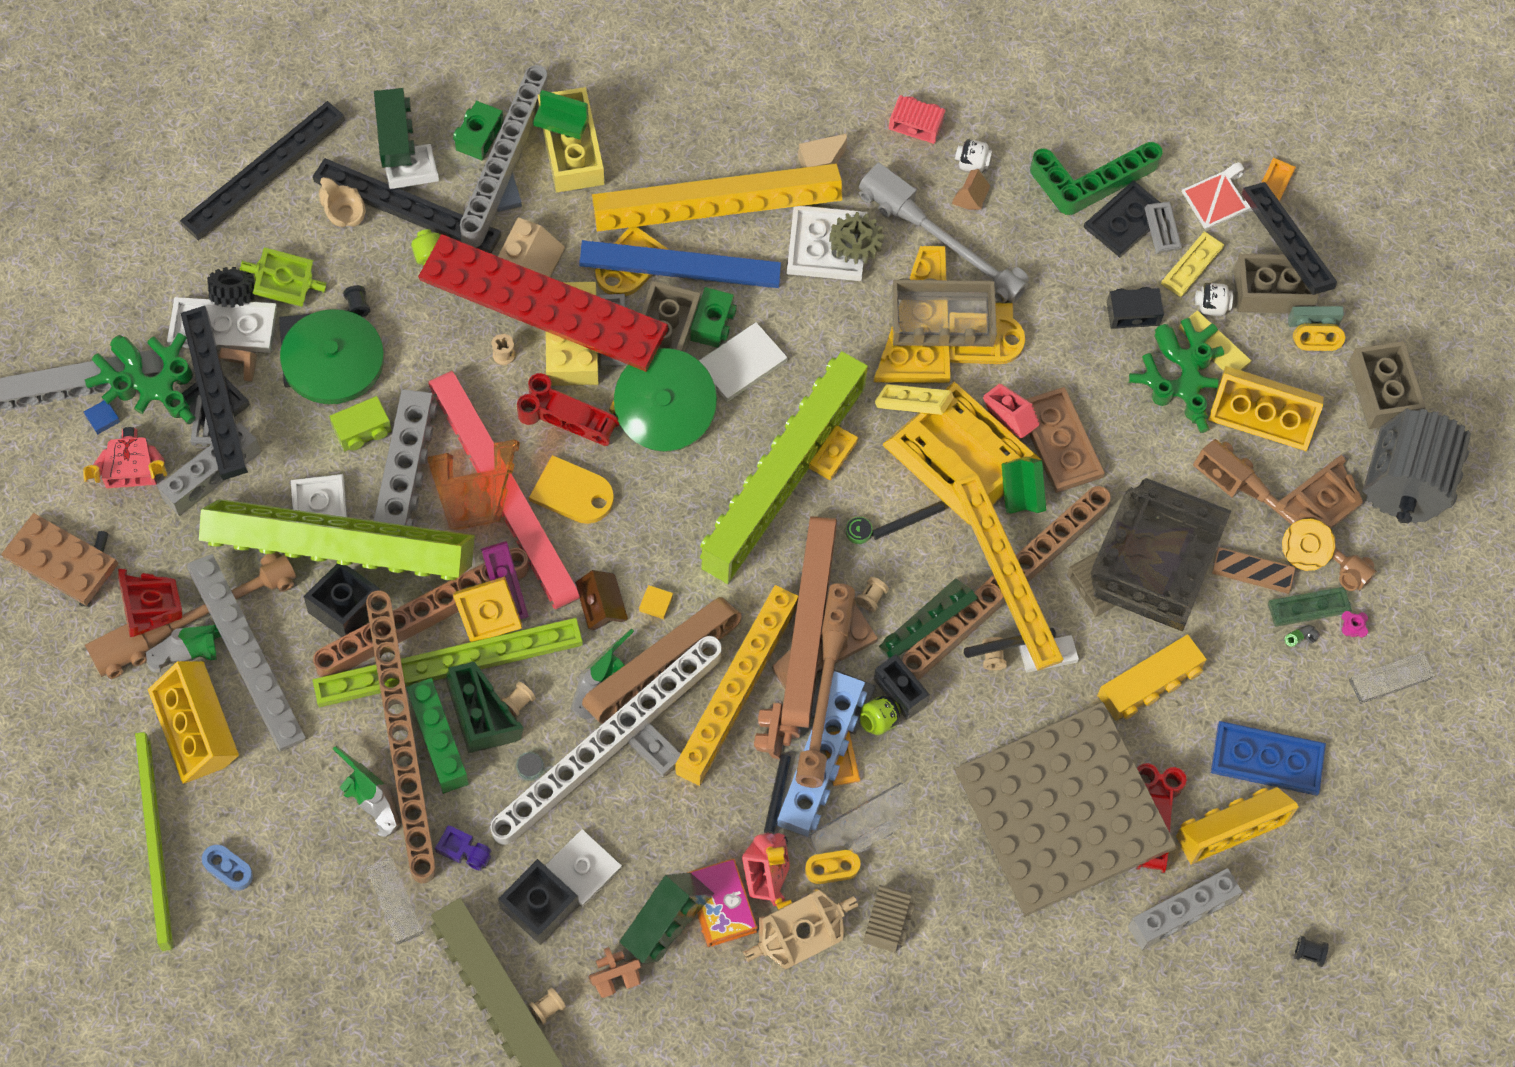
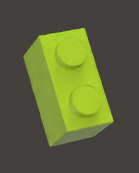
(360, 424)

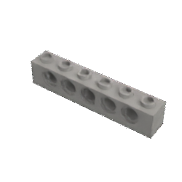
(411, 405)

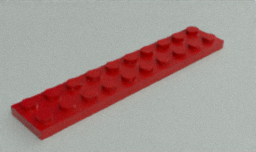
(543, 302)

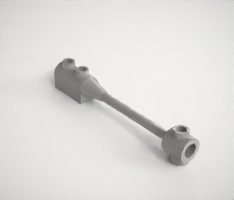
(898, 199)

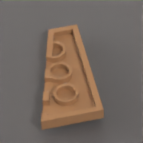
(860, 637)

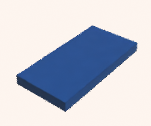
(1268, 758)

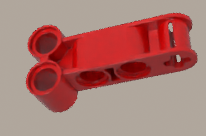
(564, 411)
(1162, 796)

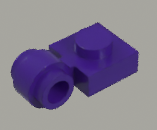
(457, 844)

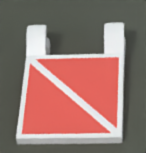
(1217, 198)

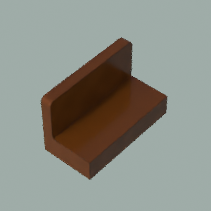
(600, 599)

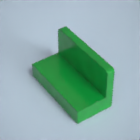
(561, 115)
(1023, 485)

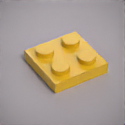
(487, 609)

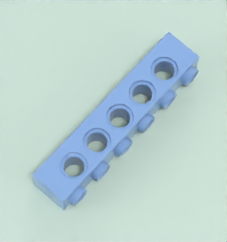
(804, 820)

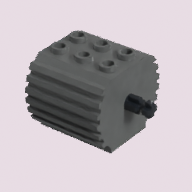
(1417, 465)

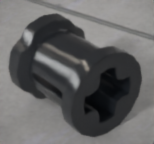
(356, 300)
(1311, 951)

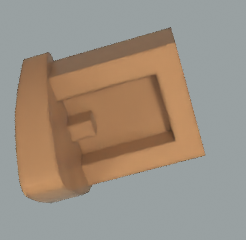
(973, 192)
(244, 357)

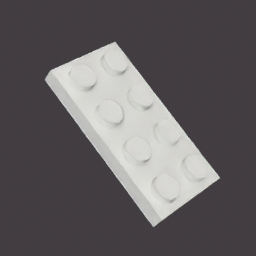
(235, 328)

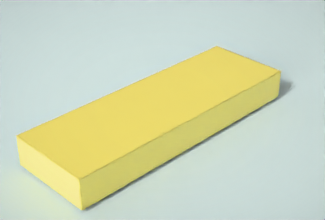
(1192, 264)
(1232, 355)
(914, 399)

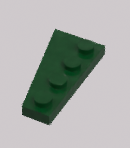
(931, 616)

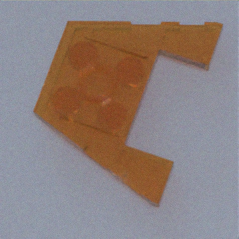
(474, 497)

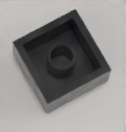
(341, 600)
(538, 901)

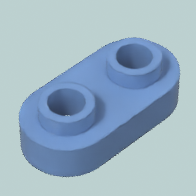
(227, 868)

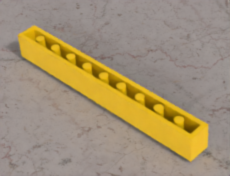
(717, 197)

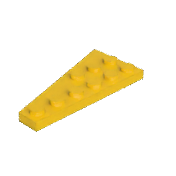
(918, 363)

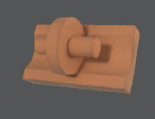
(778, 733)
(627, 969)

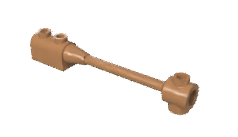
(1237, 475)
(834, 636)
(118, 648)

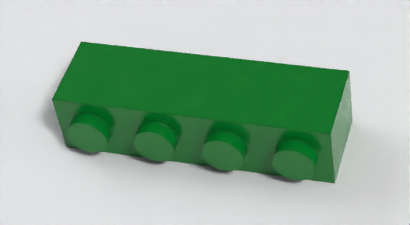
(437, 735)

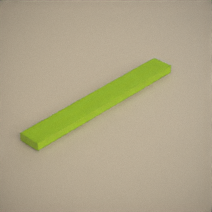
(154, 842)

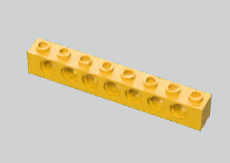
(736, 685)

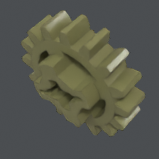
(868, 235)

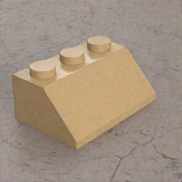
(532, 247)

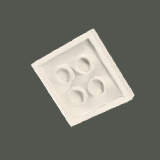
(810, 245)

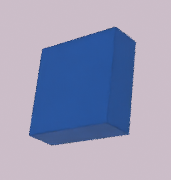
(101, 417)

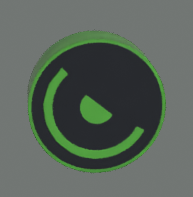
(859, 530)

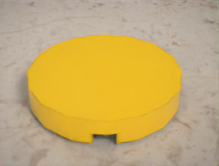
(1309, 544)

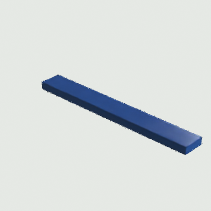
(680, 264)

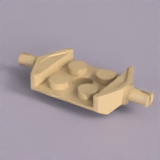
(779, 935)

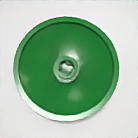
(332, 356)
(668, 403)

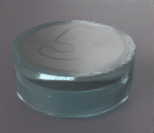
(530, 766)

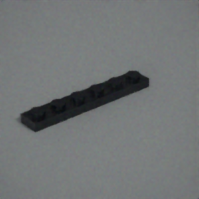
(1289, 238)

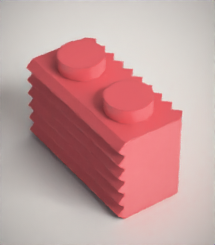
(917, 119)
(1011, 410)

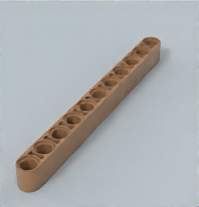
(1028, 555)
(404, 747)

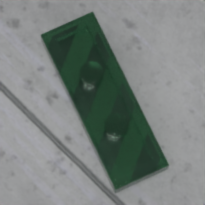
(1309, 606)

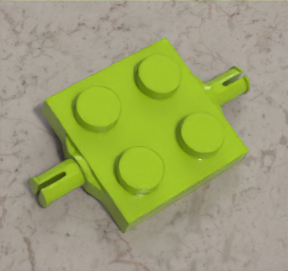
(283, 277)

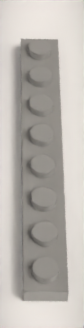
(246, 652)

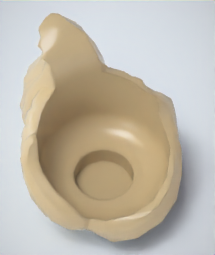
(341, 203)

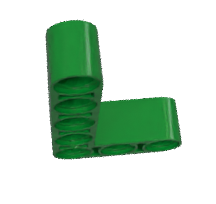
(1095, 180)

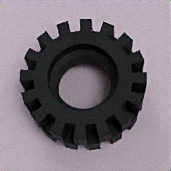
(230, 287)

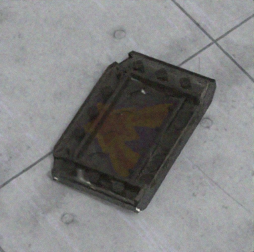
(1158, 552)

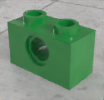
(482, 118)
(713, 304)

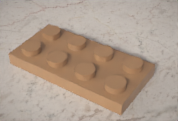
(1063, 442)
(60, 559)

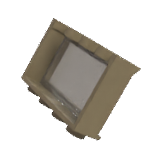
(943, 312)

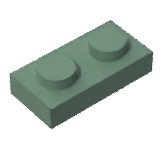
(1315, 315)

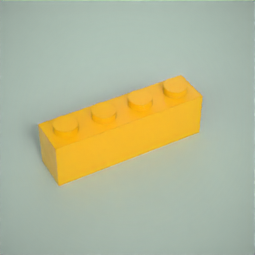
(1151, 678)

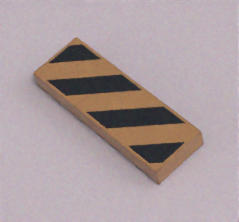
(1253, 570)

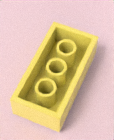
(575, 161)
(567, 361)

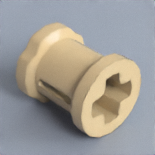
(503, 349)
(872, 594)
(994, 660)
(518, 699)
(547, 1006)

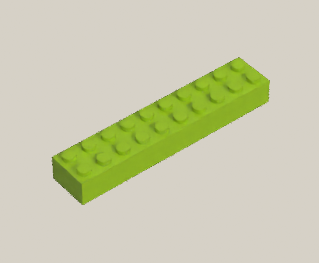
(782, 468)
(336, 539)

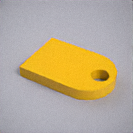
(628, 281)
(1000, 353)
(571, 491)

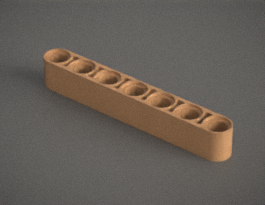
(617, 690)

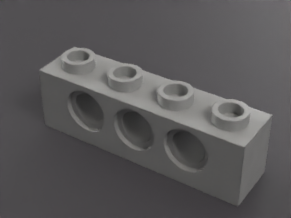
(201, 475)
(1184, 909)

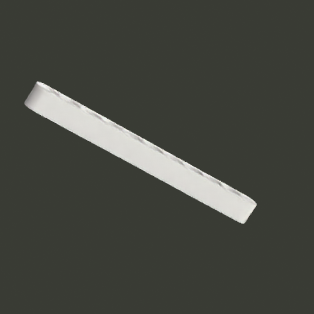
(601, 751)

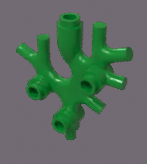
(1190, 361)
(159, 387)

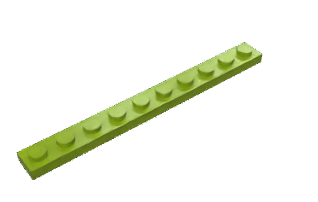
(435, 664)

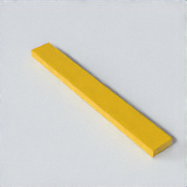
(1008, 572)

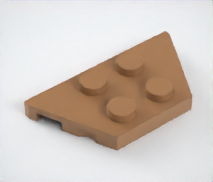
(1325, 496)

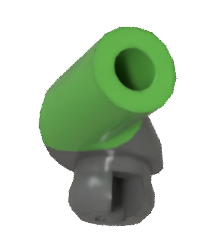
(1298, 635)

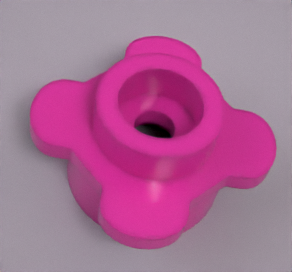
(1351, 630)

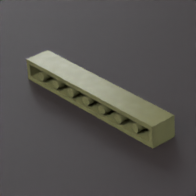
(492, 987)

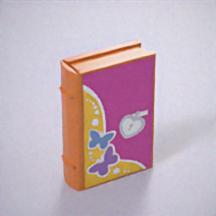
(728, 910)

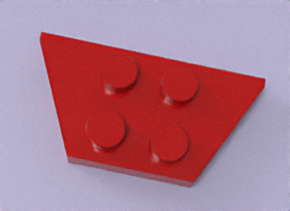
(148, 601)

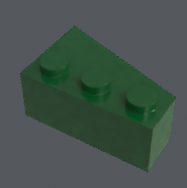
(394, 127)
(479, 710)
(665, 916)

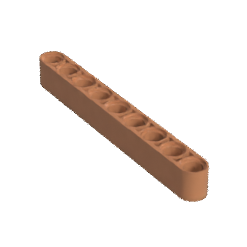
(408, 615)
(809, 622)

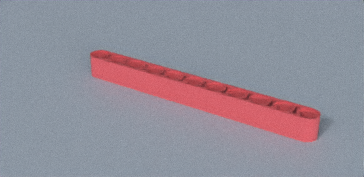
(517, 511)

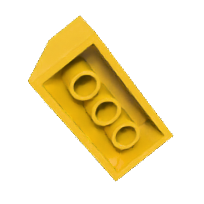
(1266, 408)
(192, 720)
(1235, 824)

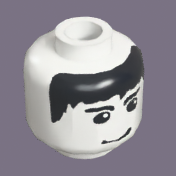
(973, 155)
(1214, 299)

